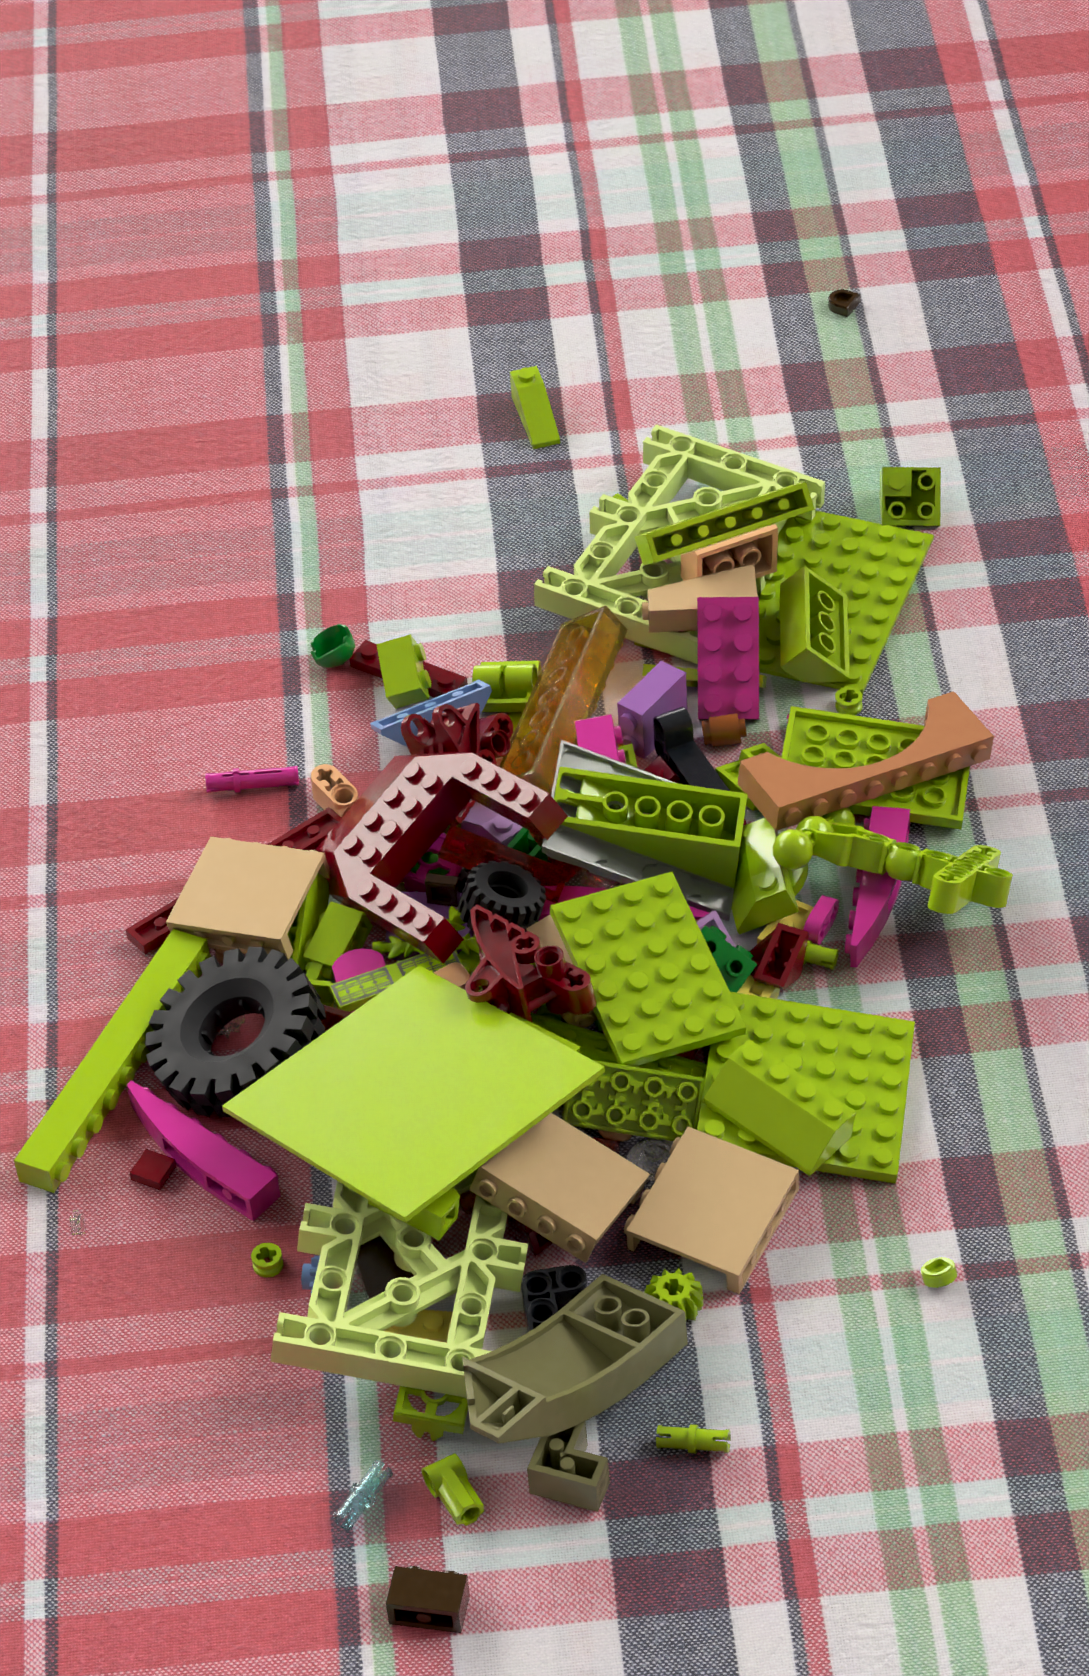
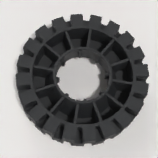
(193, 1018)

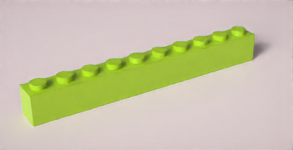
(106, 1067)

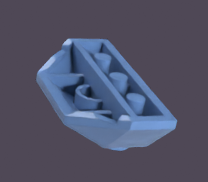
(472, 693)

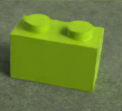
(403, 671)

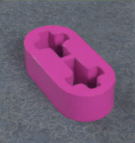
(821, 918)

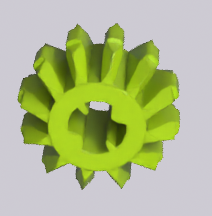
(678, 1291)

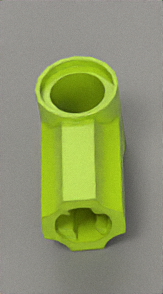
(450, 1482)

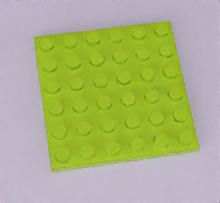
(844, 1052)

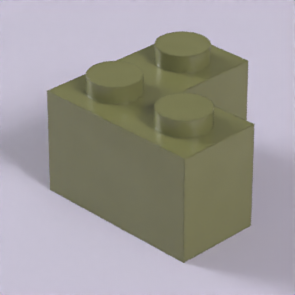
(566, 1472)

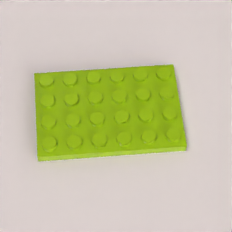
(852, 741)
(648, 970)

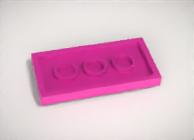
(728, 657)

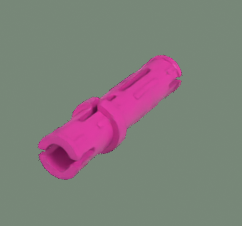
(249, 779)

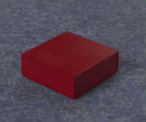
(153, 1169)

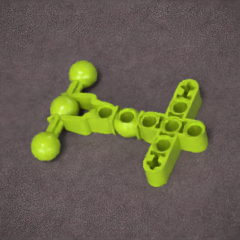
(951, 878)

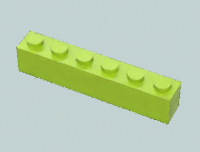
(724, 523)

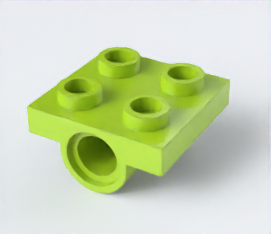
(509, 682)

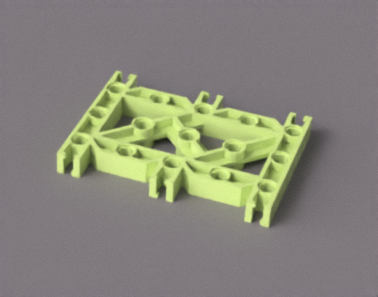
(671, 461)
(355, 1339)

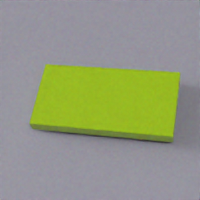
(637, 1102)

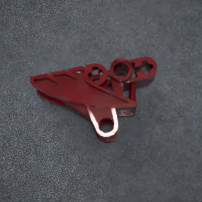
(460, 732)
(513, 982)

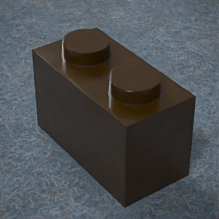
(428, 1599)

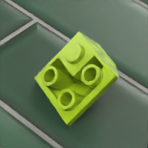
(910, 496)

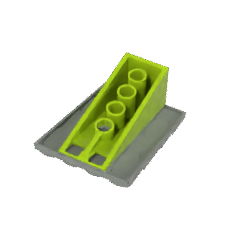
(644, 826)

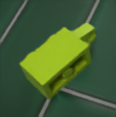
(337, 932)

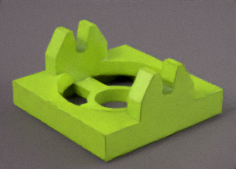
(429, 1421)

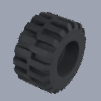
(503, 891)

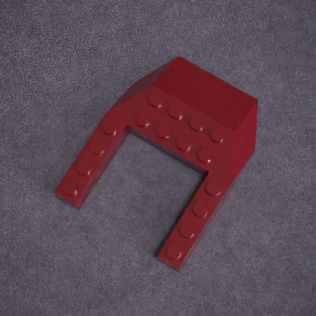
(403, 818)

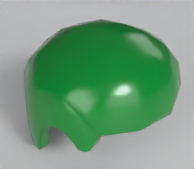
(333, 646)

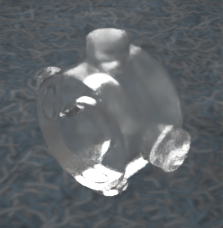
(77, 1224)

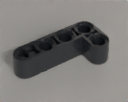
(677, 747)
(549, 1291)

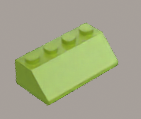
(813, 629)
(780, 1107)

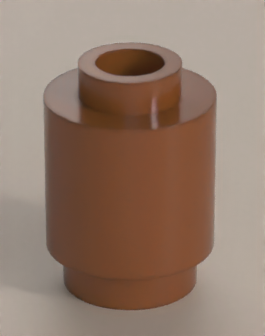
(723, 730)

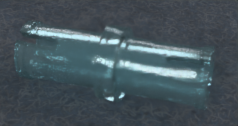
(362, 1495)

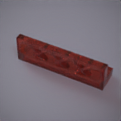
(471, 849)

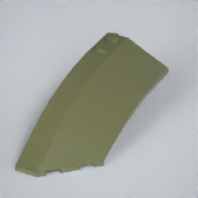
(573, 1363)

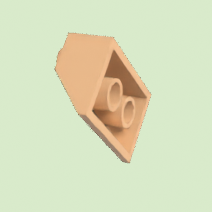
(750, 548)

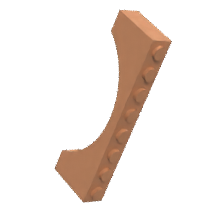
(793, 791)

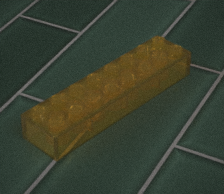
(564, 694)

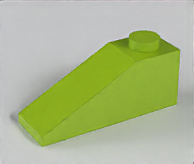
(534, 407)

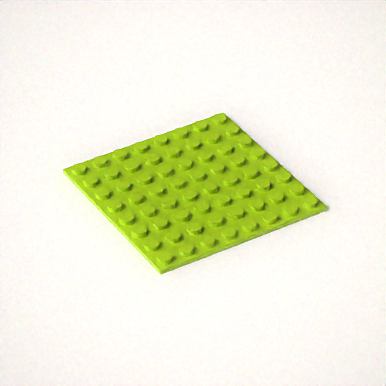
(862, 560)
(413, 1092)

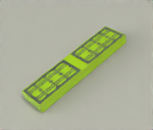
(358, 990)

